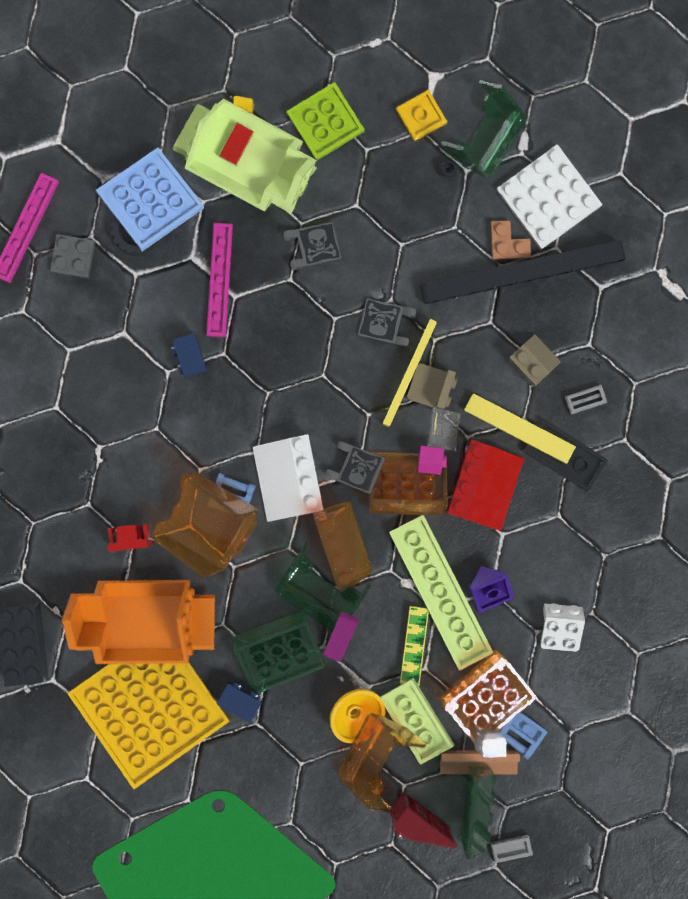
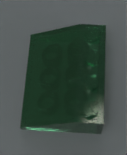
(278, 652)
(477, 810)

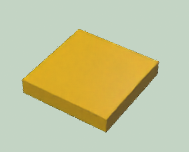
(421, 115)

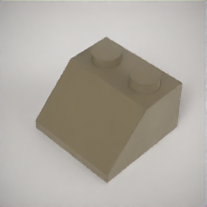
(533, 361)

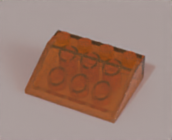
(407, 491)
(487, 696)

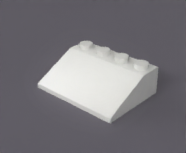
(287, 478)

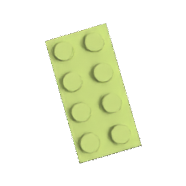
(411, 709)

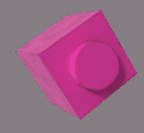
(431, 460)

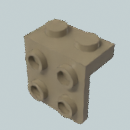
(432, 386)

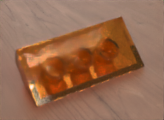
(343, 544)

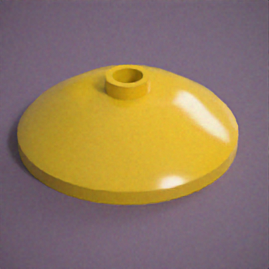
(347, 723)

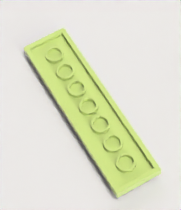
(441, 592)

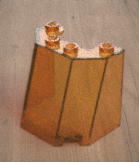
(206, 526)

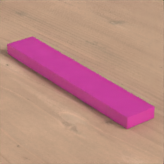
(26, 226)
(219, 280)

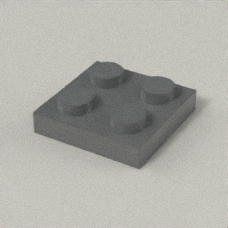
(72, 256)

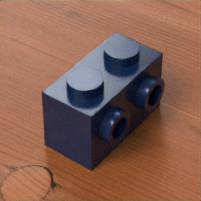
(189, 356)
(239, 701)

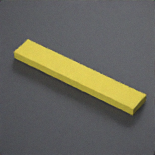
(409, 373)
(519, 428)

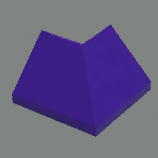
(490, 589)

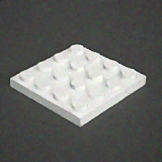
(549, 197)

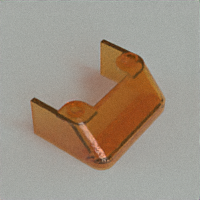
(368, 755)

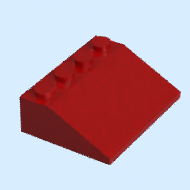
(485, 485)

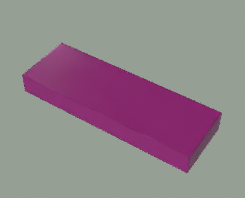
(341, 636)

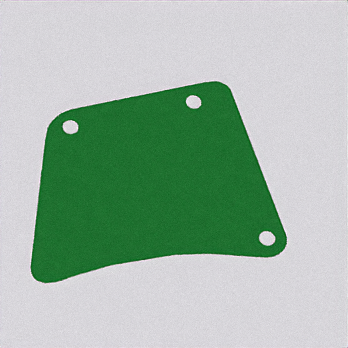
(211, 857)

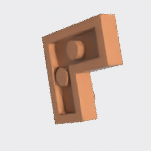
(506, 248)

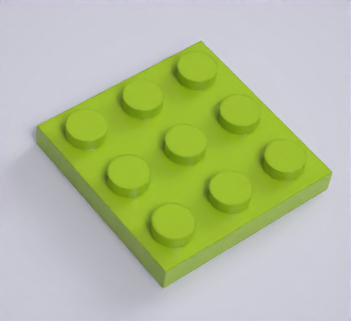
(325, 121)

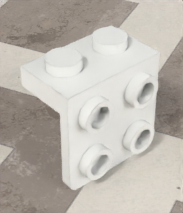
(562, 627)

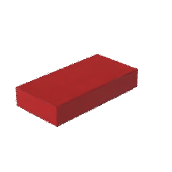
(236, 144)

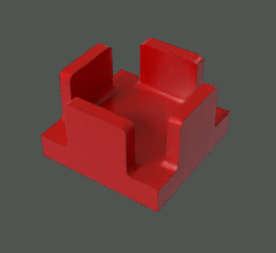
(129, 537)

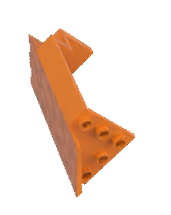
(140, 622)

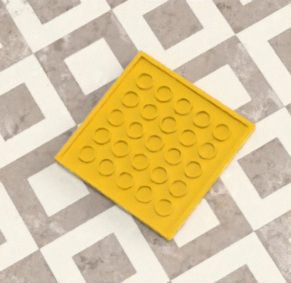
(148, 714)

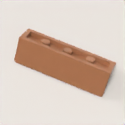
(458, 761)

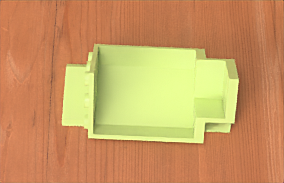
(269, 168)

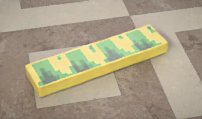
(414, 644)

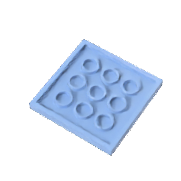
(150, 199)

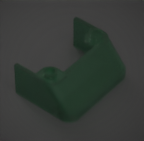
(495, 134)
(315, 595)

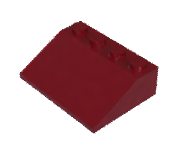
(418, 823)

